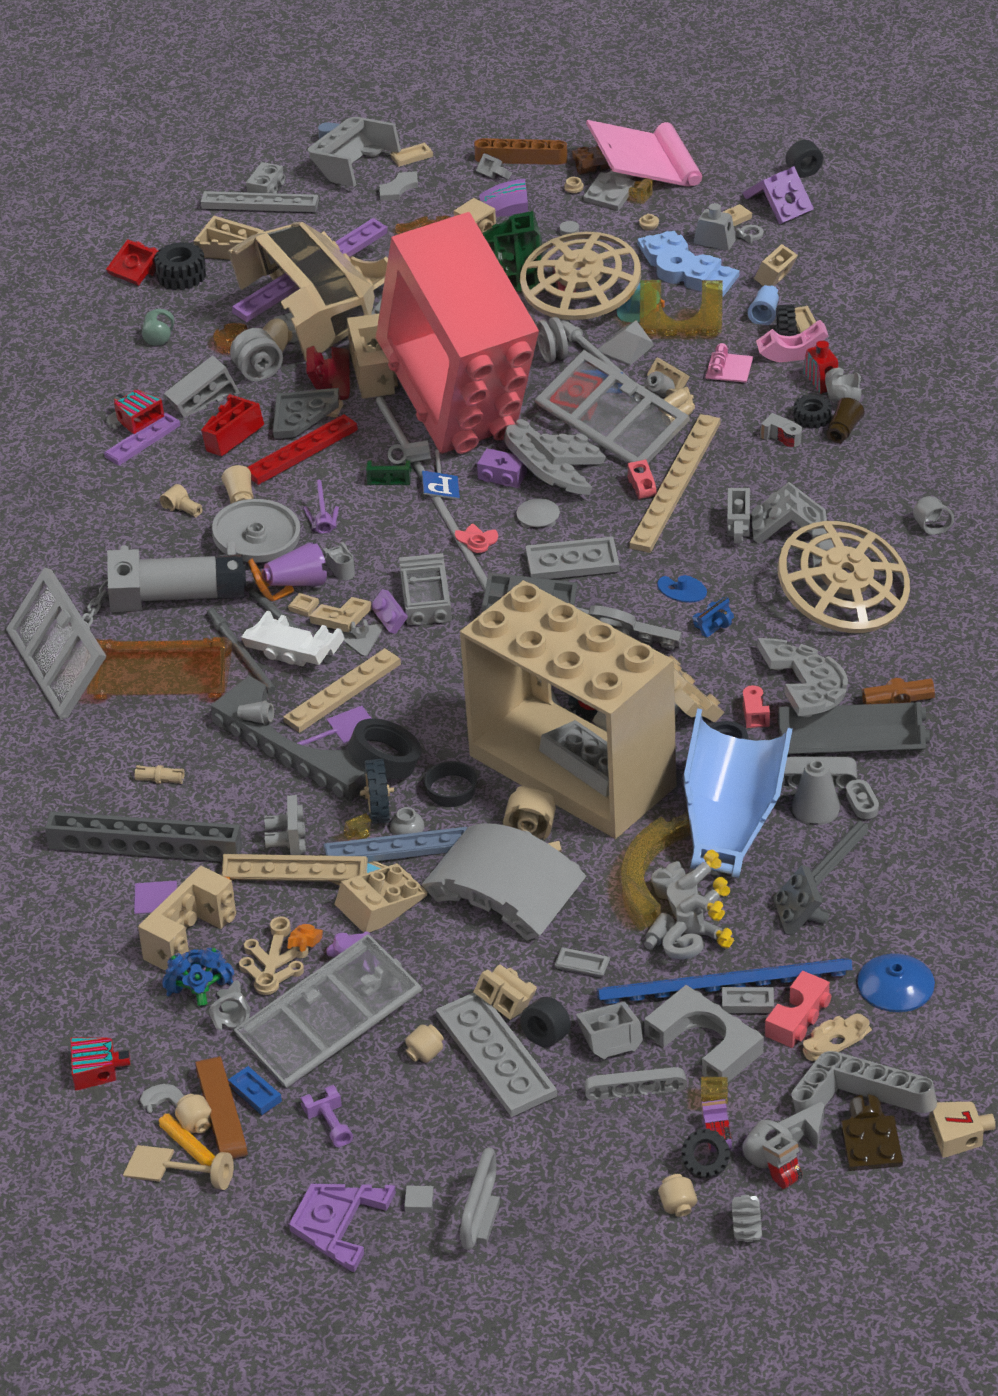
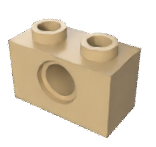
(775, 266)

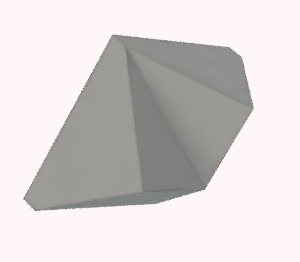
(627, 344)

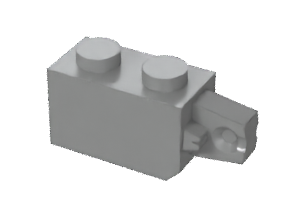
(738, 513)

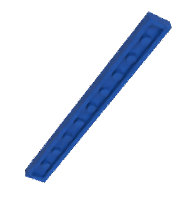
(712, 982)

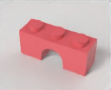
(790, 1024)

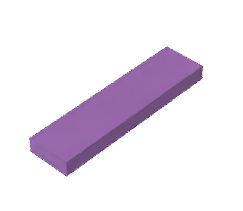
(137, 442)

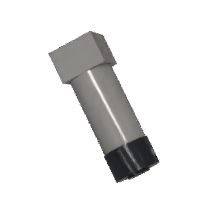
(141, 580)

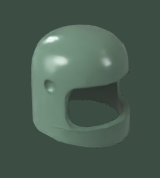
(155, 331)

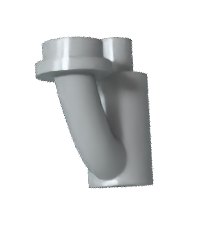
(658, 930)

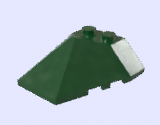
(512, 245)

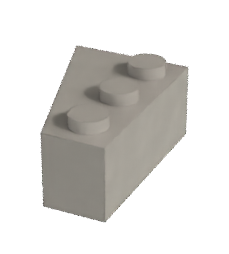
(200, 387)

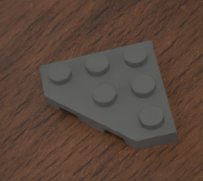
(302, 409)

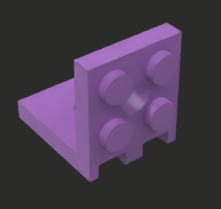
(775, 191)

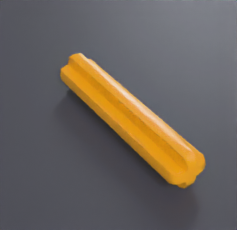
(186, 1140)

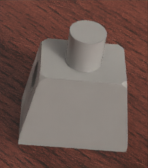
(715, 229)

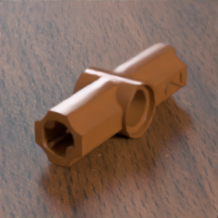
(899, 692)

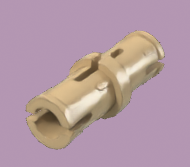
(159, 774)

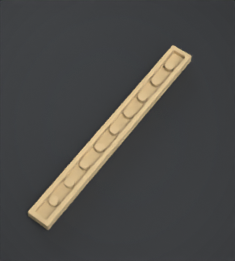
(674, 483)

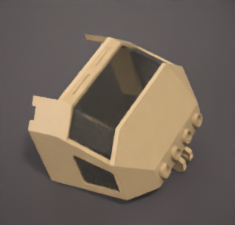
(327, 280)

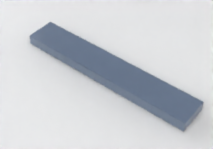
(397, 845)

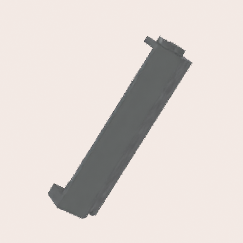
(856, 728)

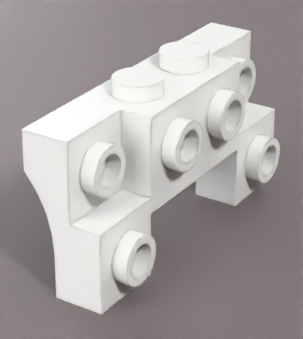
(290, 643)

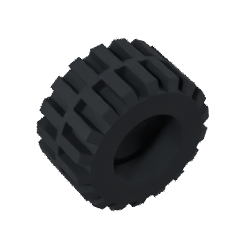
(180, 265)

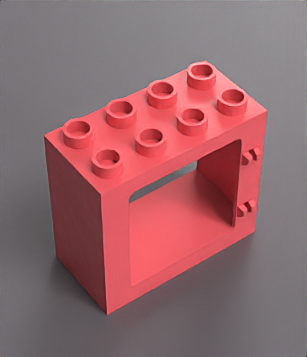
(455, 333)

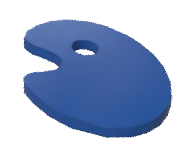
(686, 589)

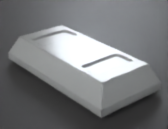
(582, 962)

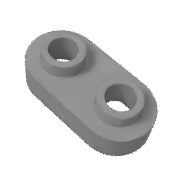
(865, 803)

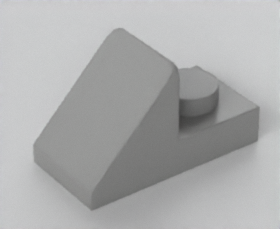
(807, 1123)

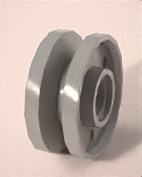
(552, 339)

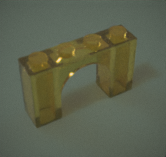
(707, 320)

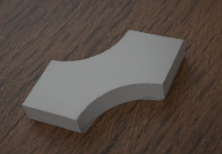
(395, 188)

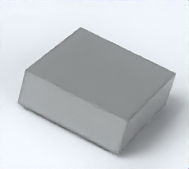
(419, 1199)

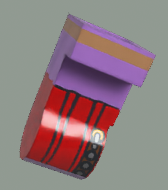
(716, 1119)

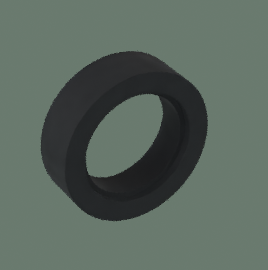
(390, 734)

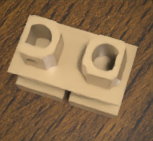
(505, 991)

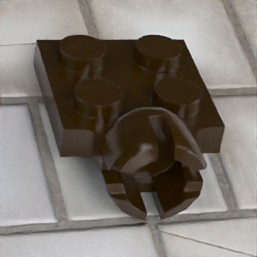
(870, 1136)

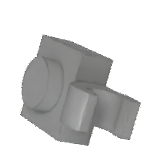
(491, 166)

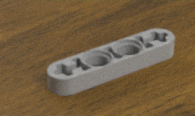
(673, 1080)

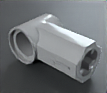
(413, 451)

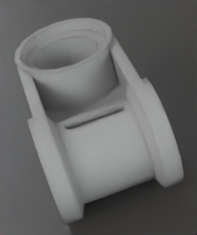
(340, 561)

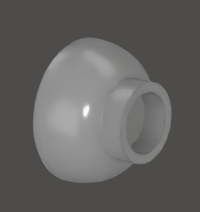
(406, 822)

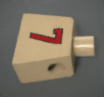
(959, 1127)

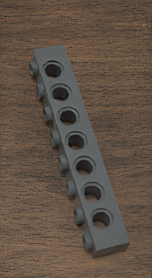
(142, 836)

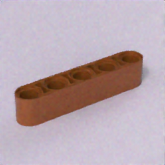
(522, 151)
(223, 1110)

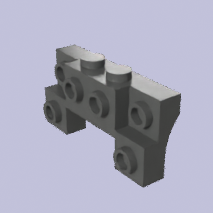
(500, 584)

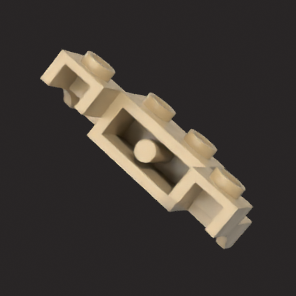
(690, 698)

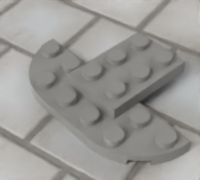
(553, 455)

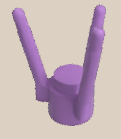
(323, 521)

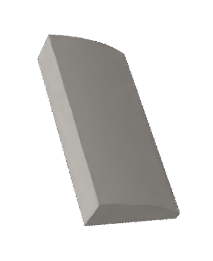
(579, 753)

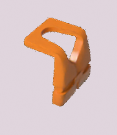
(262, 585)

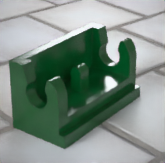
(388, 474)

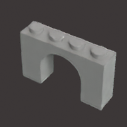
(691, 1010)

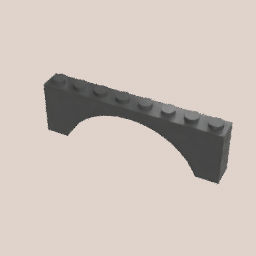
(327, 767)

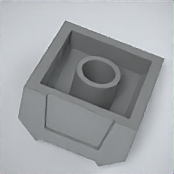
(611, 1029)

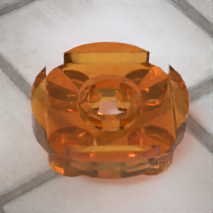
(224, 338)

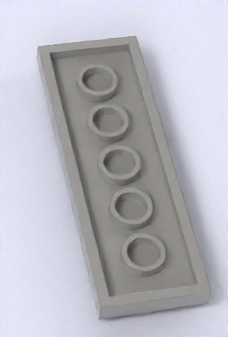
(496, 1053)

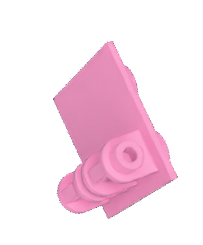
(728, 366)

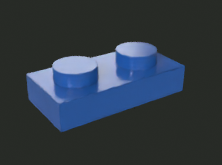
(254, 1090)

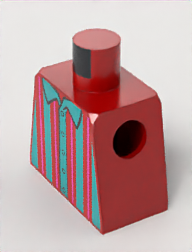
(817, 363)
(138, 410)
(95, 1061)

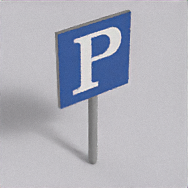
(440, 484)

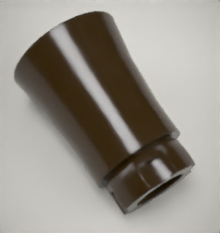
(845, 418)

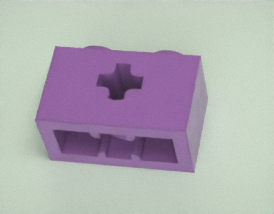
(501, 468)

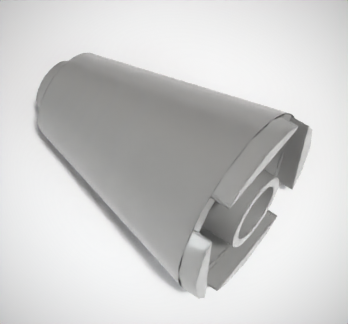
(816, 795)

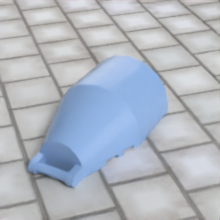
(730, 791)

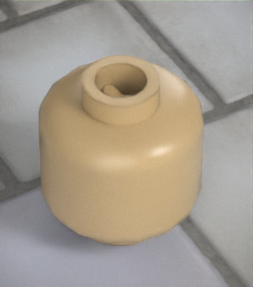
(424, 1043)
(193, 1113)
(677, 1195)

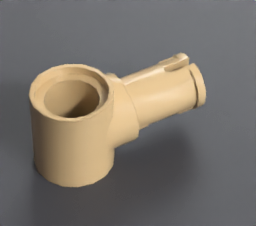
(178, 499)

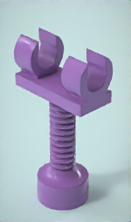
(325, 1107)

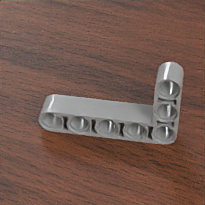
(862, 1077)

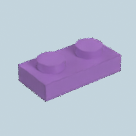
(389, 611)

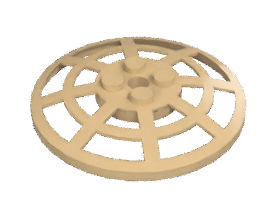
(588, 275)
(841, 581)

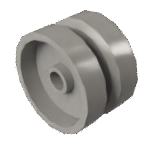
(256, 354)

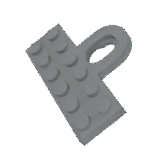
(628, 625)

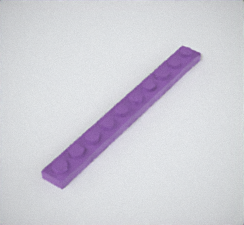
(285, 286)

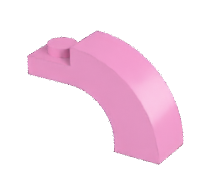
(791, 348)

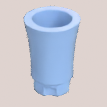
(763, 308)

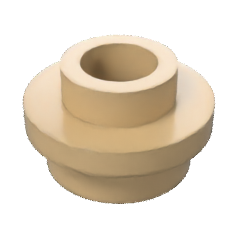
(573, 185)
(649, 222)

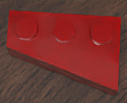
(231, 425)

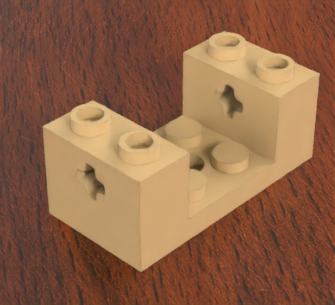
(370, 365)
(199, 896)

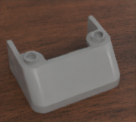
(350, 141)

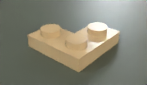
(341, 618)

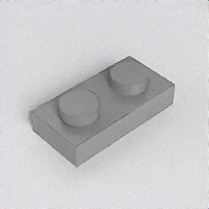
(748, 999)

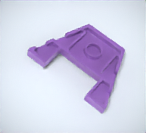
(327, 1214)

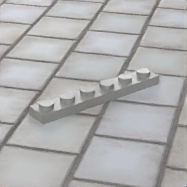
(259, 201)

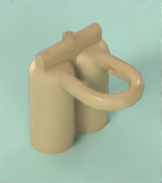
(680, 399)

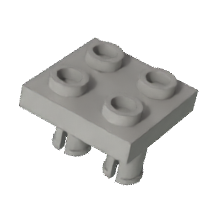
(294, 828)

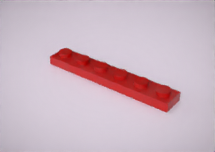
(302, 448)

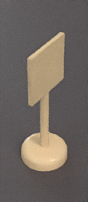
(151, 1163)

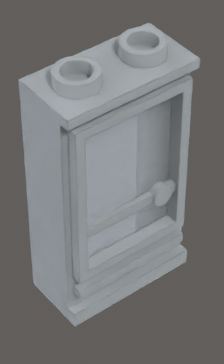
(425, 589)

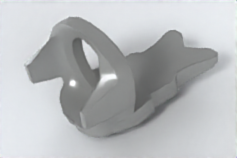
(234, 1007)

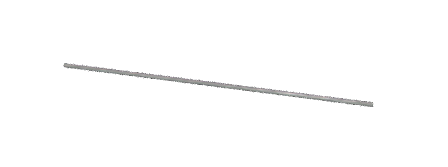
(439, 503)

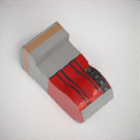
(781, 430)
(783, 1162)

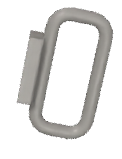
(480, 1205)

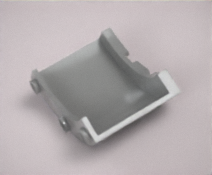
(506, 873)

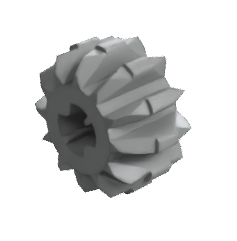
(746, 1218)

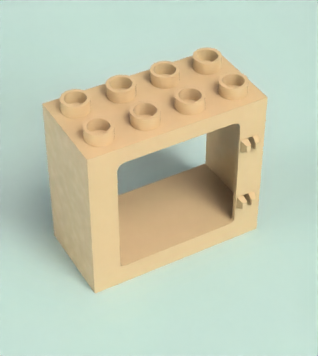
(544, 639)

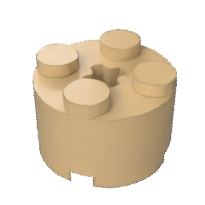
(530, 811)

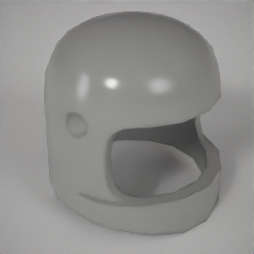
(931, 509)
(753, 1143)

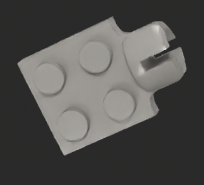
(610, 190)

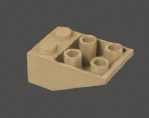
(378, 897)

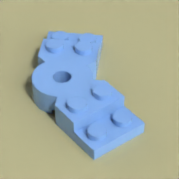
(676, 264)

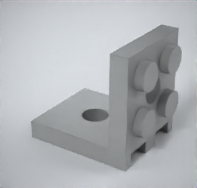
(780, 508)

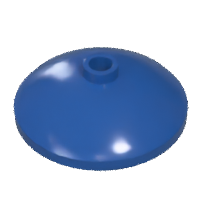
(896, 982)

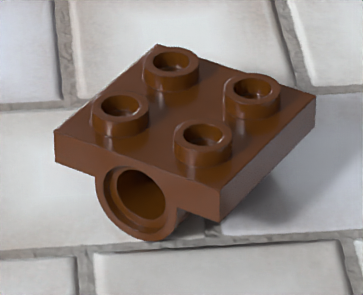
(589, 159)

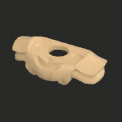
(851, 1030)

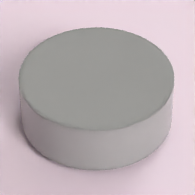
(569, 227)

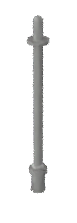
(575, 334)

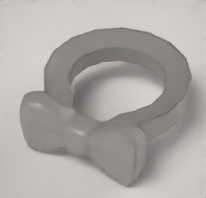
(749, 237)

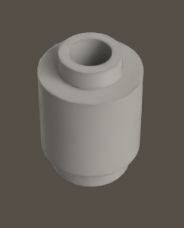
(659, 383)

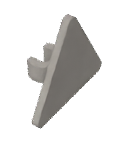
(362, 638)

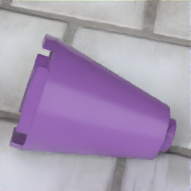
(297, 568)

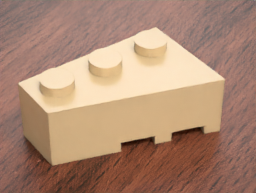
(221, 236)

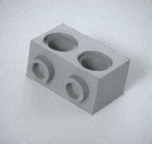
(266, 179)

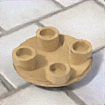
(279, 332)

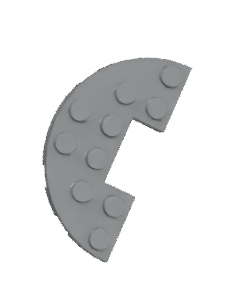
(821, 678)

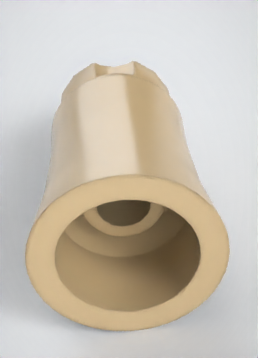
(238, 483)

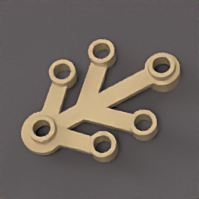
(268, 981)

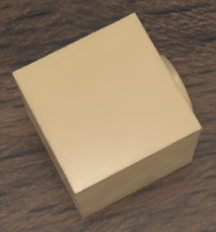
(482, 213)

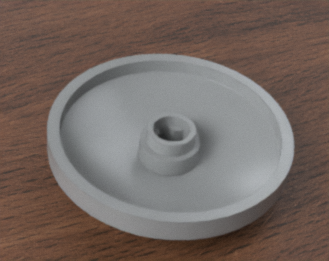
(258, 528)

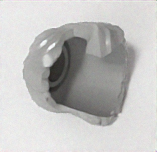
(842, 385)

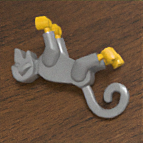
(688, 906)

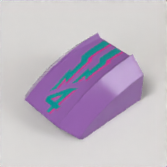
(507, 198)

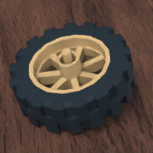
(377, 791)

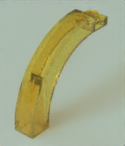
(651, 841)

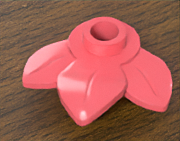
(476, 539)

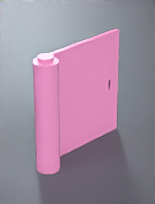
(646, 154)

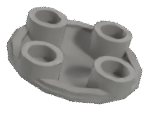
(538, 513)

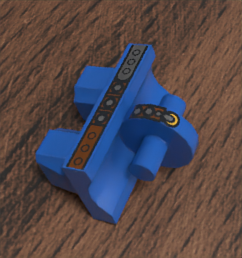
(714, 617)

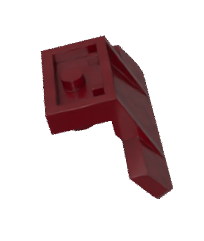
(329, 372)

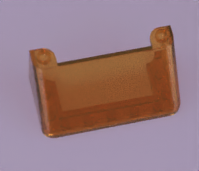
(163, 667)

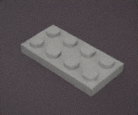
(572, 558)

